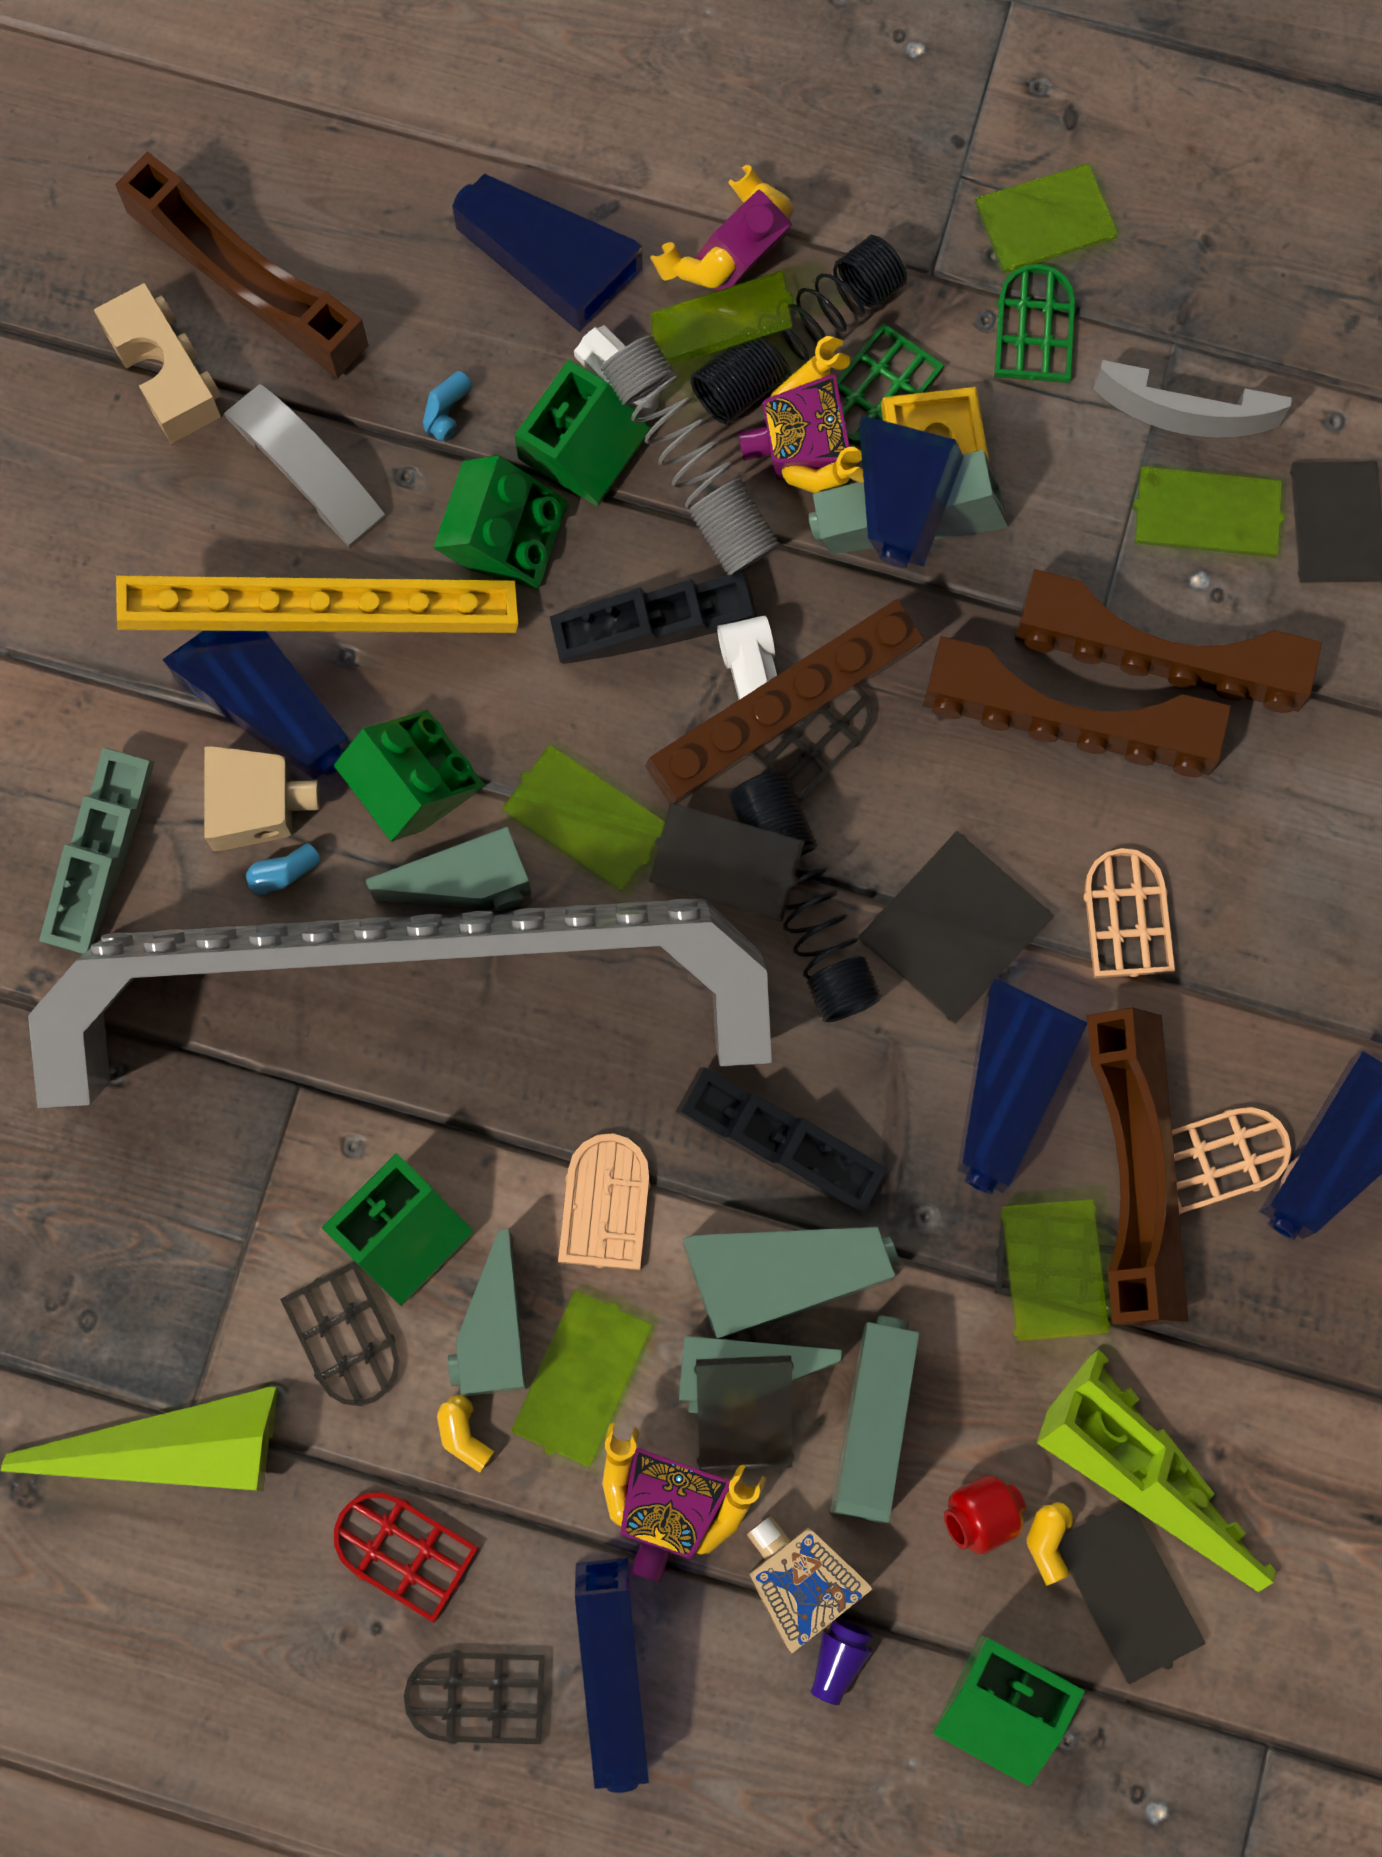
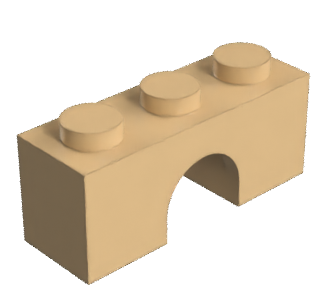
(142, 331)

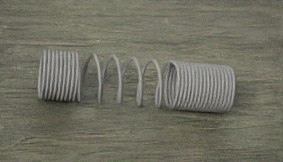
(727, 514)

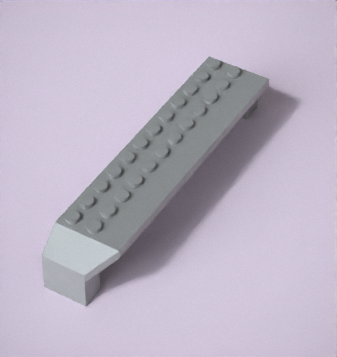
(70, 1021)

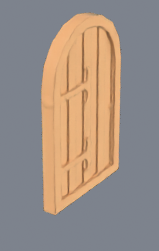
(605, 1204)

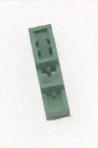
(97, 851)

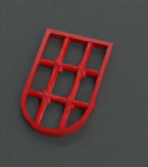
(409, 1572)

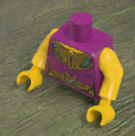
(738, 242)
(807, 426)
(670, 1504)

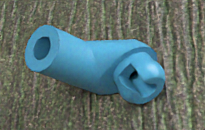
(439, 403)
(280, 872)

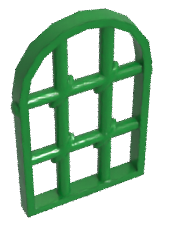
(1022, 338)
(881, 367)

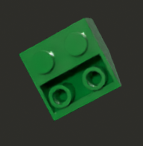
(580, 434)
(500, 521)
(407, 773)
(398, 1229)
(1007, 1711)

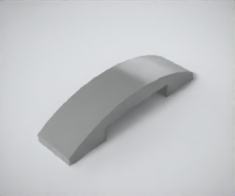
(1186, 414)
(306, 463)

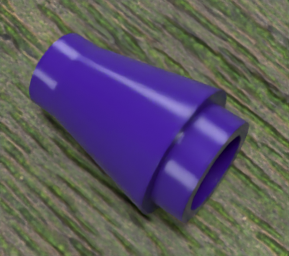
(840, 1659)

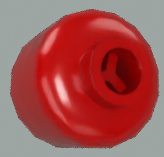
(984, 1514)

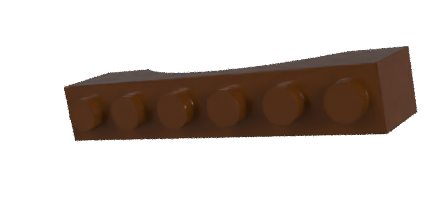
(293, 308)
(1266, 669)
(976, 685)
(783, 702)
(1148, 1255)

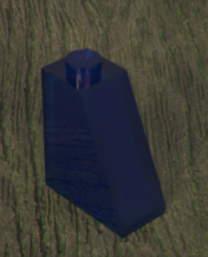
(905, 488)

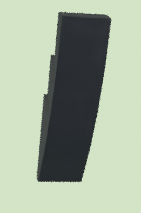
(651, 619)
(781, 1140)

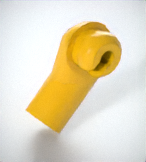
(456, 1434)
(1045, 1538)

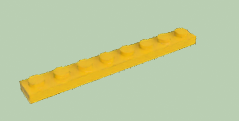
(315, 604)

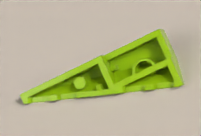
(1112, 1444)
(194, 1446)

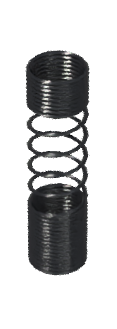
(753, 368)
(844, 986)

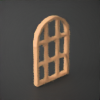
(1141, 929)
(1237, 1138)

